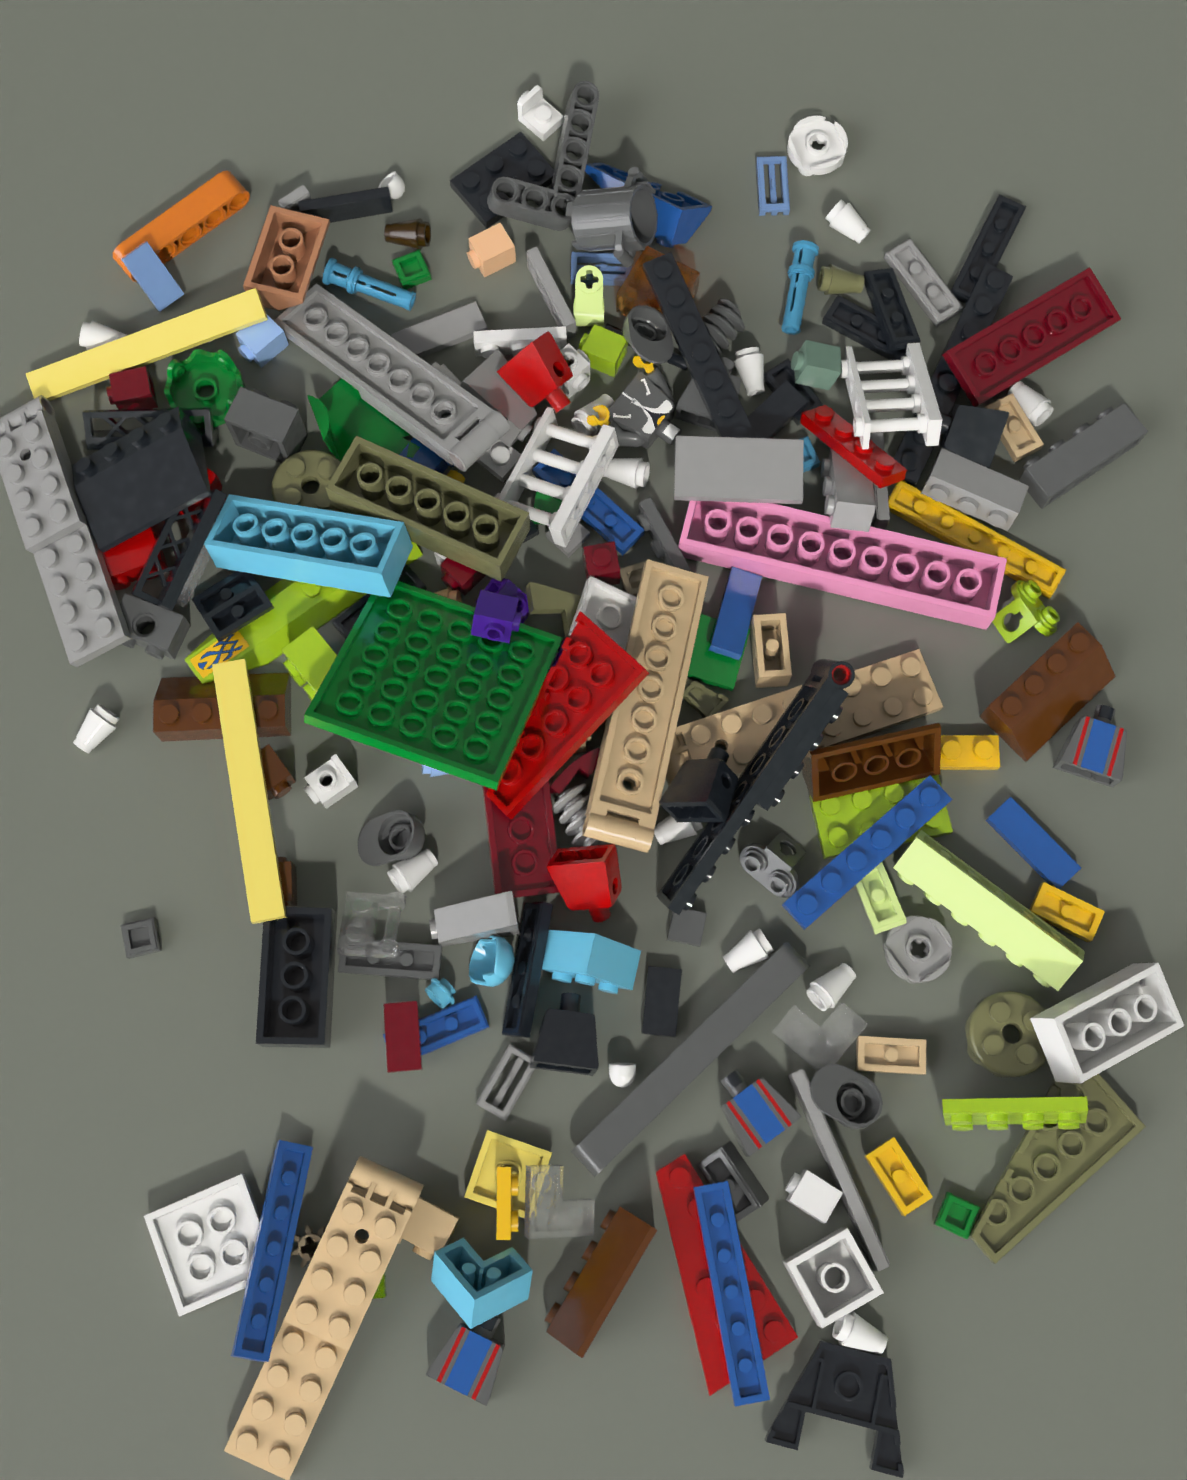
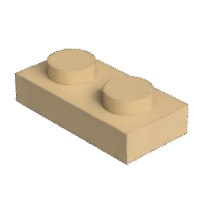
(1018, 434)
(891, 1055)

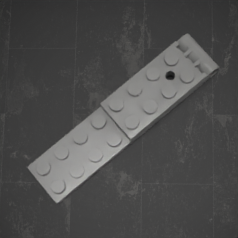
(394, 379)
(58, 532)

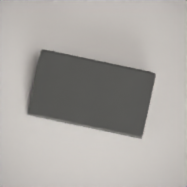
(729, 1166)

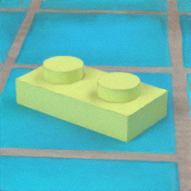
(880, 900)

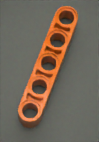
(188, 219)

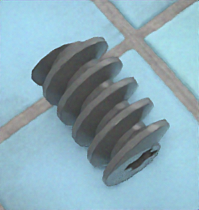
(723, 323)

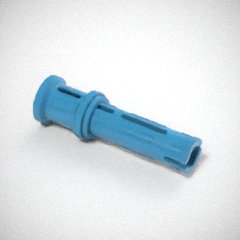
(800, 273)
(353, 284)

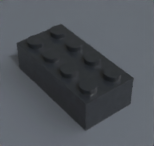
(297, 979)

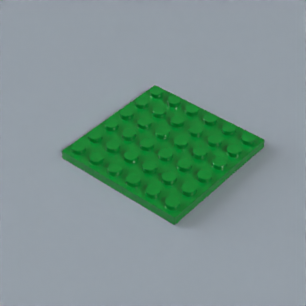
(431, 689)

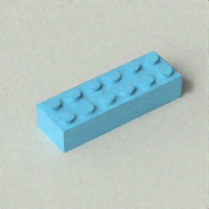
(309, 545)

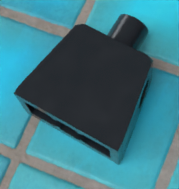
(973, 432)
(701, 789)
(567, 1039)

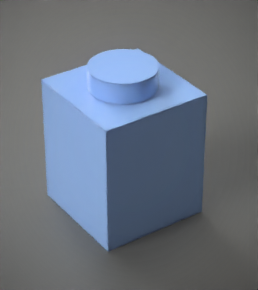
(261, 342)

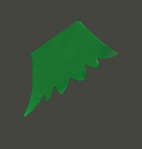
(344, 415)

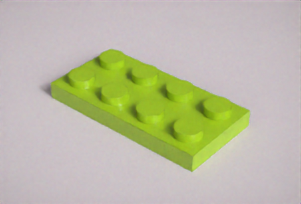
(847, 817)
(1029, 1112)

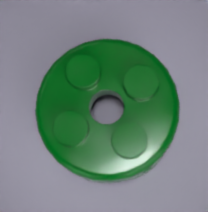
(200, 370)

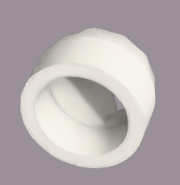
(395, 185)
(622, 1074)

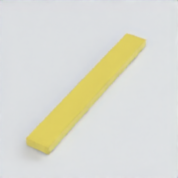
(148, 345)
(249, 791)

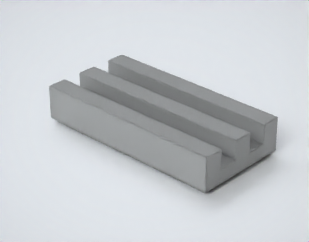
(522, 1056)

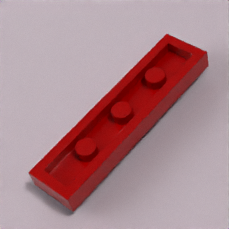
(839, 436)

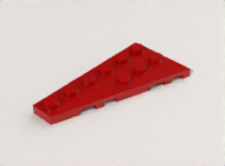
(573, 702)
(773, 1328)

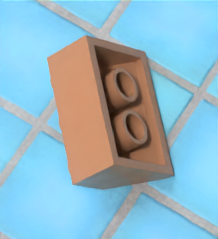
(286, 257)

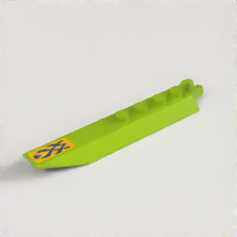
(295, 611)

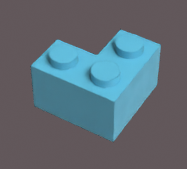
(590, 960)
(480, 1287)

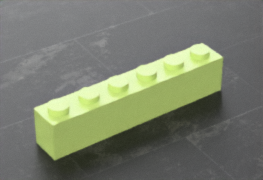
(989, 911)

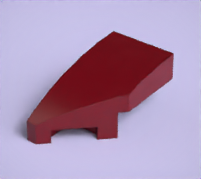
(584, 766)

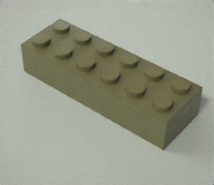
(434, 507)

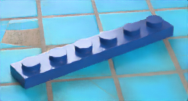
(866, 852)
(272, 1252)
(731, 1294)

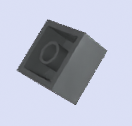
(265, 425)

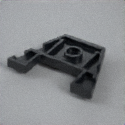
(846, 1388)

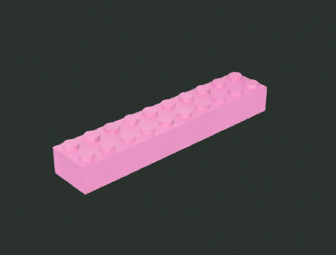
(856, 564)

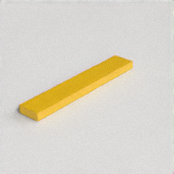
(970, 534)

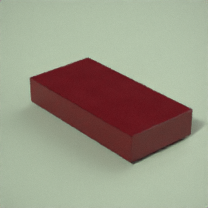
(402, 1036)

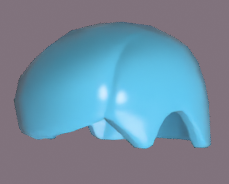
(491, 961)

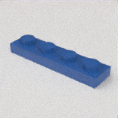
(601, 511)

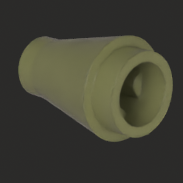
(839, 281)

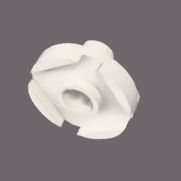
(813, 161)

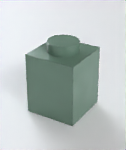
(817, 365)

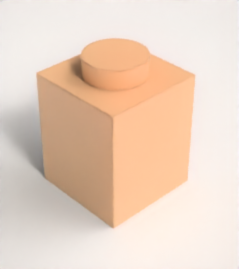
(491, 250)

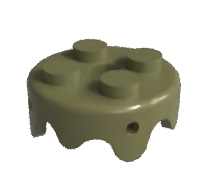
(300, 469)
(986, 1040)

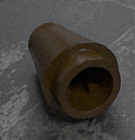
(409, 233)

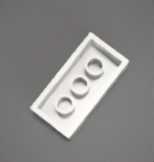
(1107, 1022)

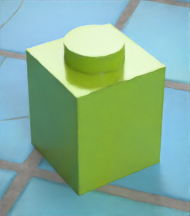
(604, 349)

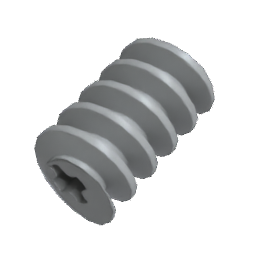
(574, 808)

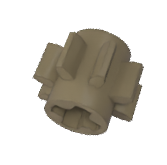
(304, 1241)

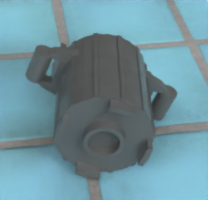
(615, 218)

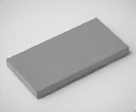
(738, 469)

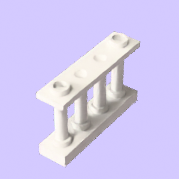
(916, 383)
(574, 497)

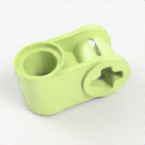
(589, 303)

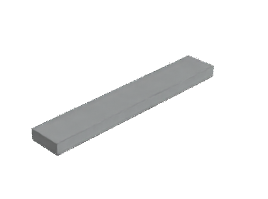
(839, 1172)

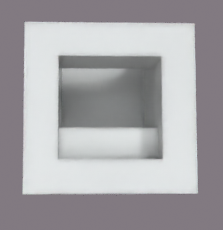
(342, 782)

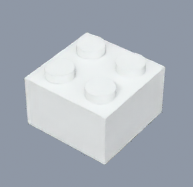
(832, 1277)

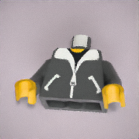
(641, 410)

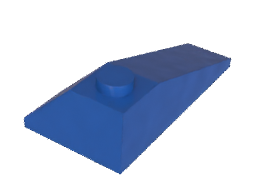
(677, 214)

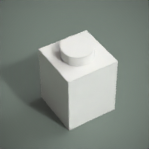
(812, 1195)

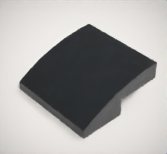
(232, 604)

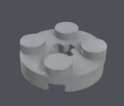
(937, 950)

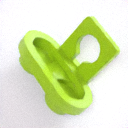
(1032, 609)

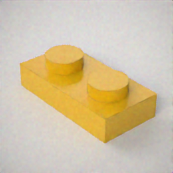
(970, 752)
(1066, 912)
(898, 1176)
(506, 1217)

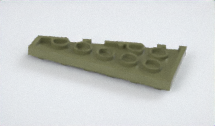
(1053, 1166)

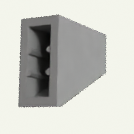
(497, 394)
(475, 920)

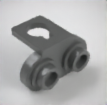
(773, 867)

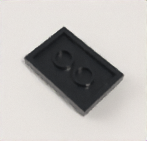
(512, 159)

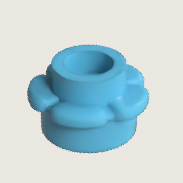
(441, 992)

